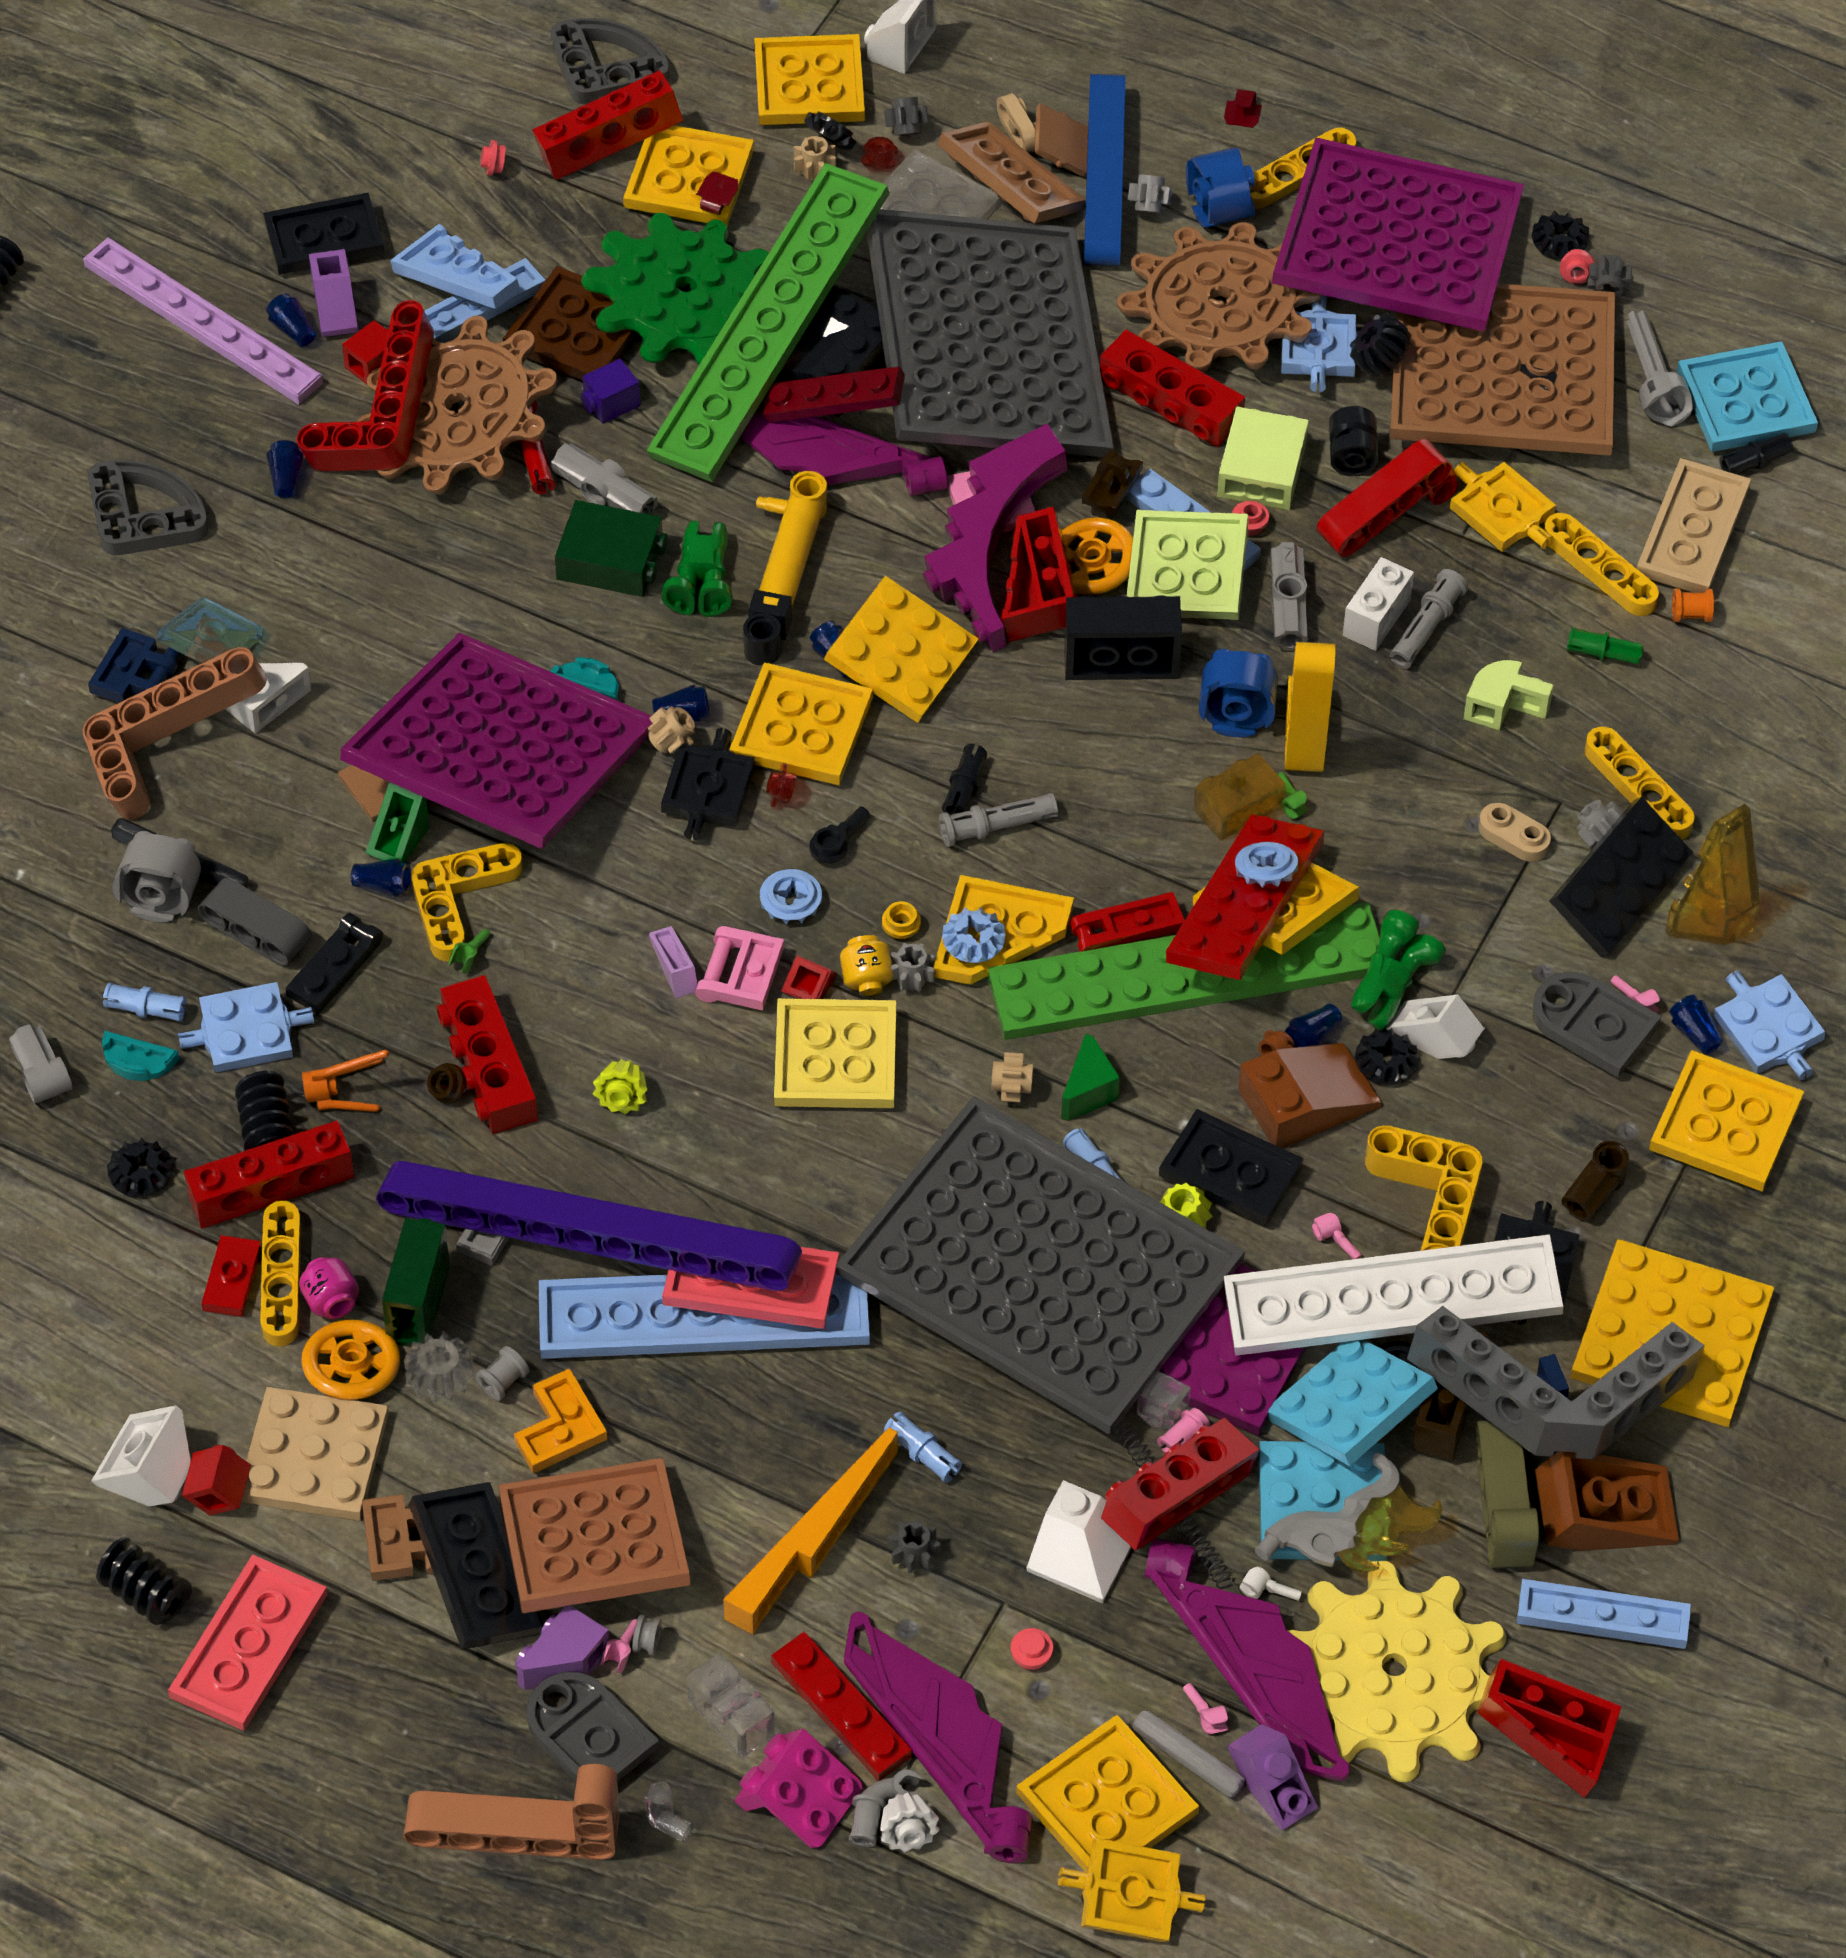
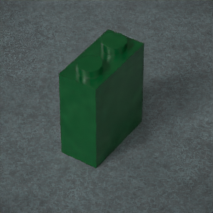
(610, 548)
(416, 1281)

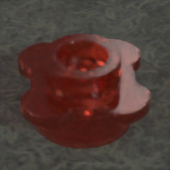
(879, 153)
(781, 785)

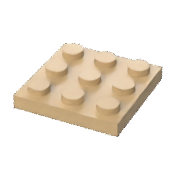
(314, 1453)

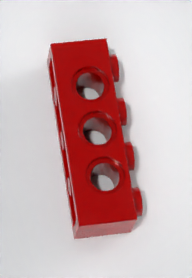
(607, 125)
(1170, 387)
(475, 1003)
(269, 1174)
(1179, 1483)

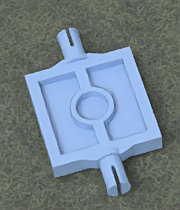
(1326, 348)
(1769, 1024)
(245, 1027)

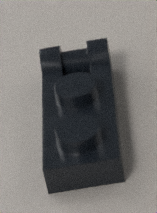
(334, 964)

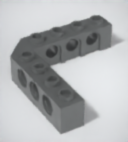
(1533, 1409)

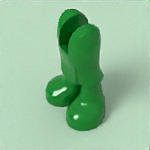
(703, 562)
(1390, 978)

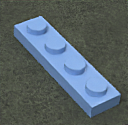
(450, 314)
(1158, 494)
(1603, 1613)

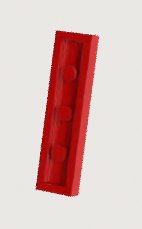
(841, 1706)

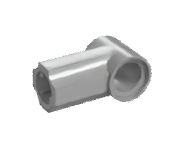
(41, 1070)

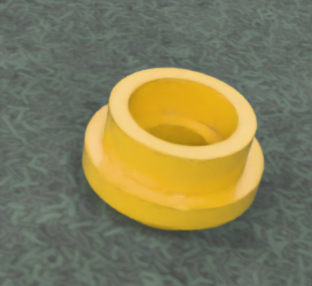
(901, 912)

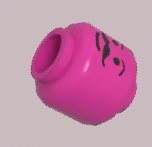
(329, 1287)

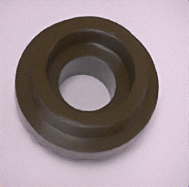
(438, 1082)

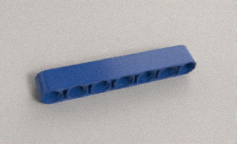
(1104, 170)

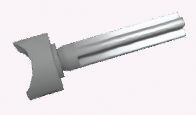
(1662, 388)

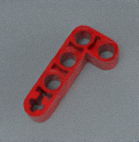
(1387, 495)

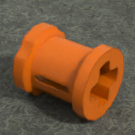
(1692, 605)

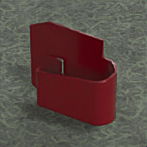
(1243, 109)
(717, 192)

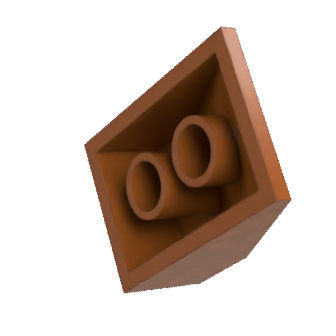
(1304, 1091)
(1605, 1503)

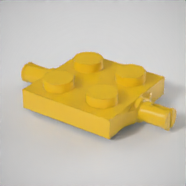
(1502, 506)
(1130, 1890)

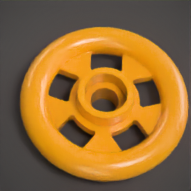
(1115, 573)
(350, 1359)

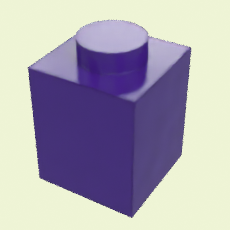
(610, 391)

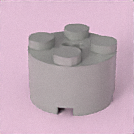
(157, 876)

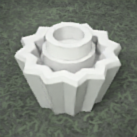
(908, 1823)

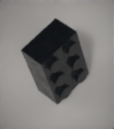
(1122, 638)

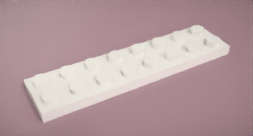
(1391, 1294)

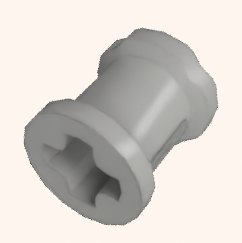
(502, 1373)

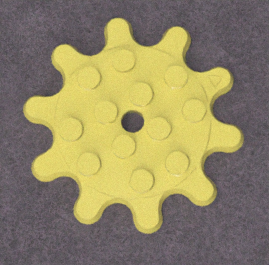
(1423, 1634)

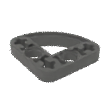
(599, 77)
(132, 526)

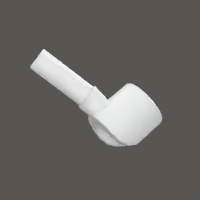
(1258, 1579)

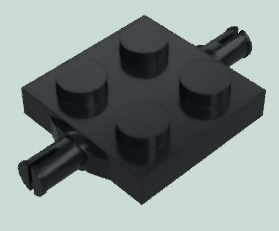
(708, 784)
(1563, 1242)

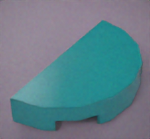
(590, 674)
(137, 1058)

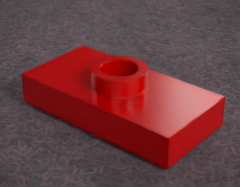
(231, 1276)

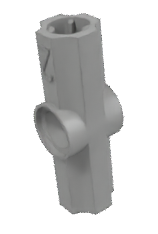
(602, 481)
(1288, 595)

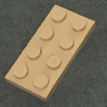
(1693, 526)

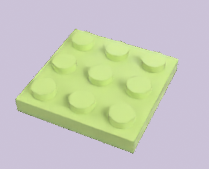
(1190, 558)

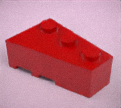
(1038, 577)
(1551, 1722)

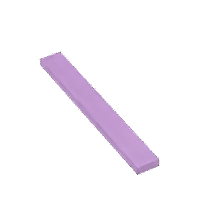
(203, 321)

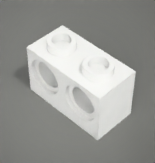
(1378, 603)

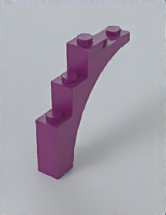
(999, 486)

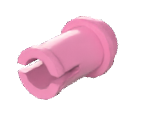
(1184, 1429)

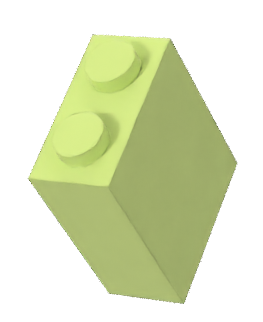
(1262, 458)

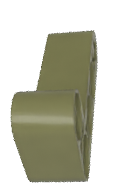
(1507, 1514)

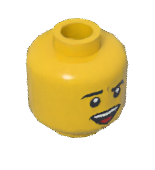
(866, 965)

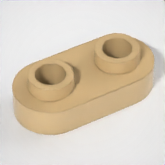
(1016, 121)
(1513, 831)

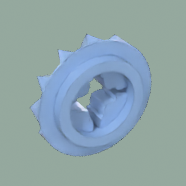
(1266, 854)
(778, 887)
(963, 946)

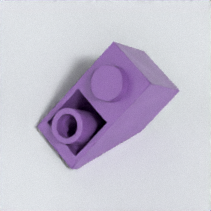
(333, 293)
(566, 1645)
(1273, 1775)

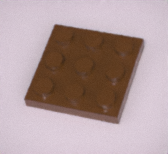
(566, 329)

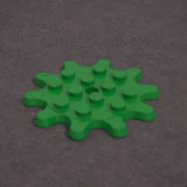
(648, 278)

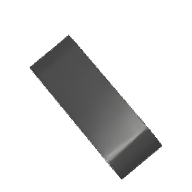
(254, 922)

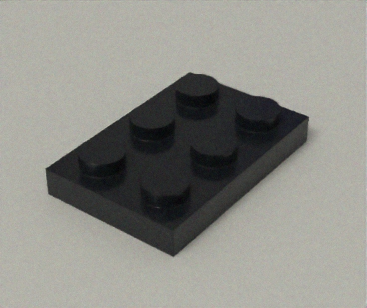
(323, 227)
(1231, 1167)

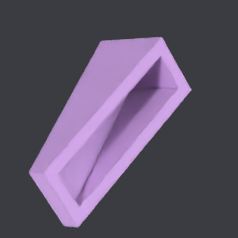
(674, 961)

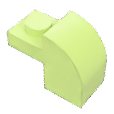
(1501, 688)

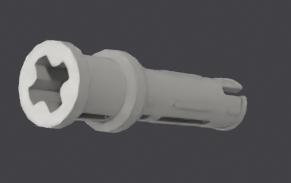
(1435, 606)
(981, 821)

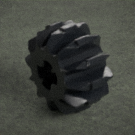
(1380, 345)

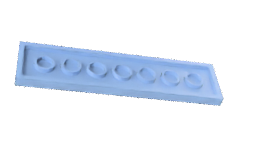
(629, 1319)

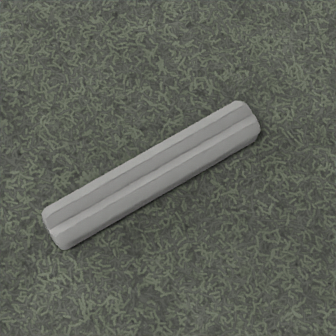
(1188, 1753)

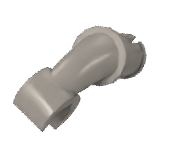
(871, 1804)

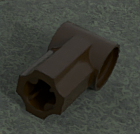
(1596, 1181)

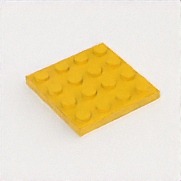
(1652, 1289)

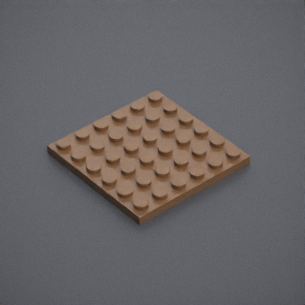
(1470, 385)

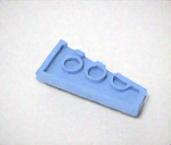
(452, 267)

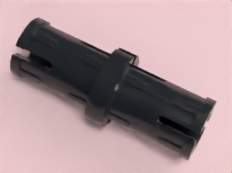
(964, 779)

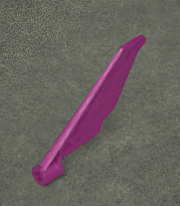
(840, 452)
(1254, 1654)
(946, 1733)

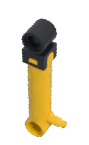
(772, 604)

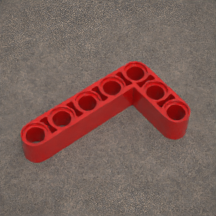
(388, 435)

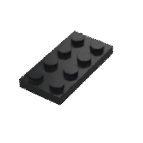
(1621, 876)
(473, 1564)

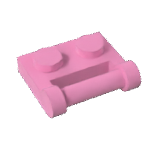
(752, 971)

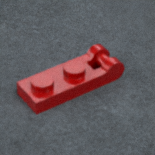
(1128, 922)

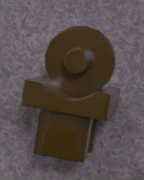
(1111, 484)

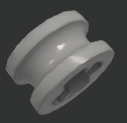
(647, 1635)

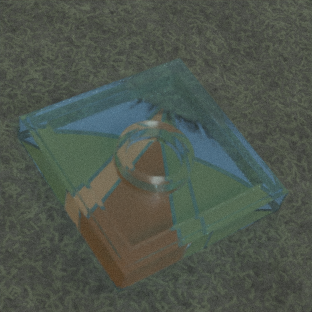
(209, 631)

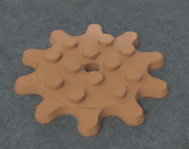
(1183, 306)
(495, 408)

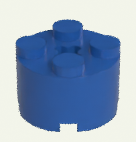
(1220, 187)
(1238, 692)

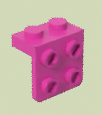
(800, 1786)

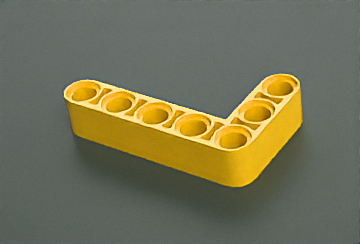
(1309, 706)
(1439, 1174)

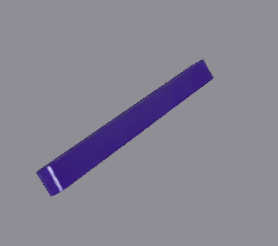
(590, 1225)

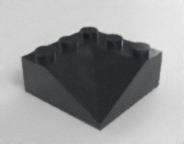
(838, 340)

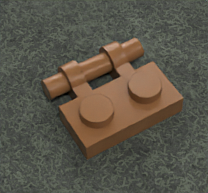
(388, 1538)

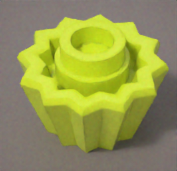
(621, 1087)
(1188, 1202)

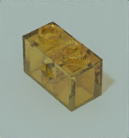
(1235, 794)

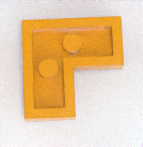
(569, 1423)

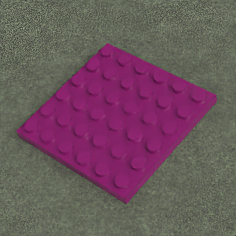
(1398, 234)
(498, 740)

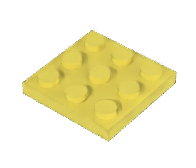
(835, 1053)

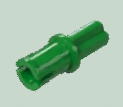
(1604, 646)

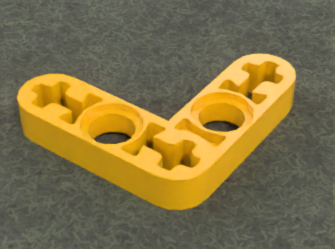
(449, 883)

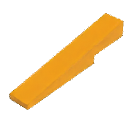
(810, 1538)

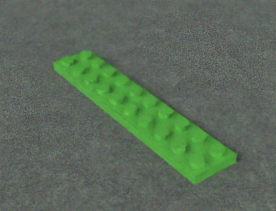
(768, 322)
(1138, 982)

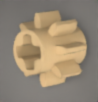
(812, 156)
(671, 729)
(1012, 1077)

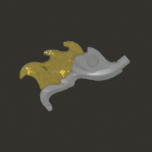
(1362, 1528)

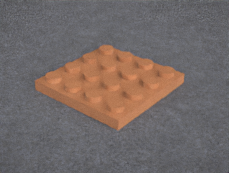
(593, 1535)

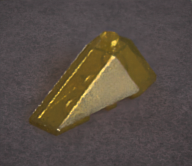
(1723, 889)

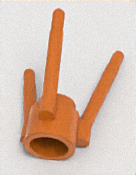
(322, 1083)

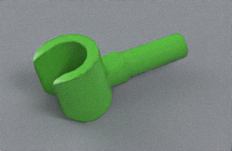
(1295, 801)
(466, 952)

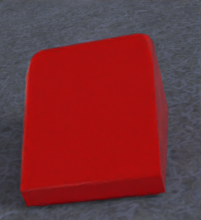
(808, 980)

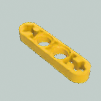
(1293, 164)
(1606, 560)
(1645, 779)
(277, 1273)

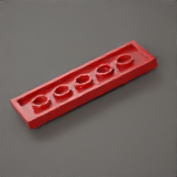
(1235, 916)

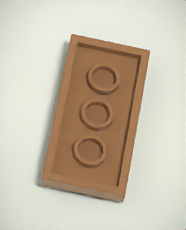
(1011, 172)

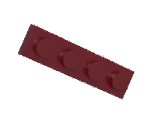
(834, 394)

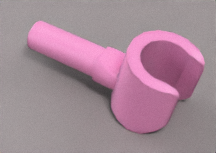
(1645, 998)
(1329, 1226)
(620, 1649)
(1212, 1719)

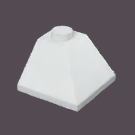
(901, 33)
(148, 1458)
(1077, 1545)

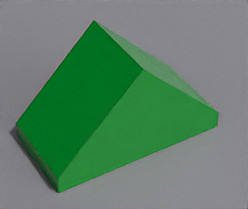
(399, 824)
(1091, 1081)

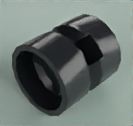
(1353, 441)

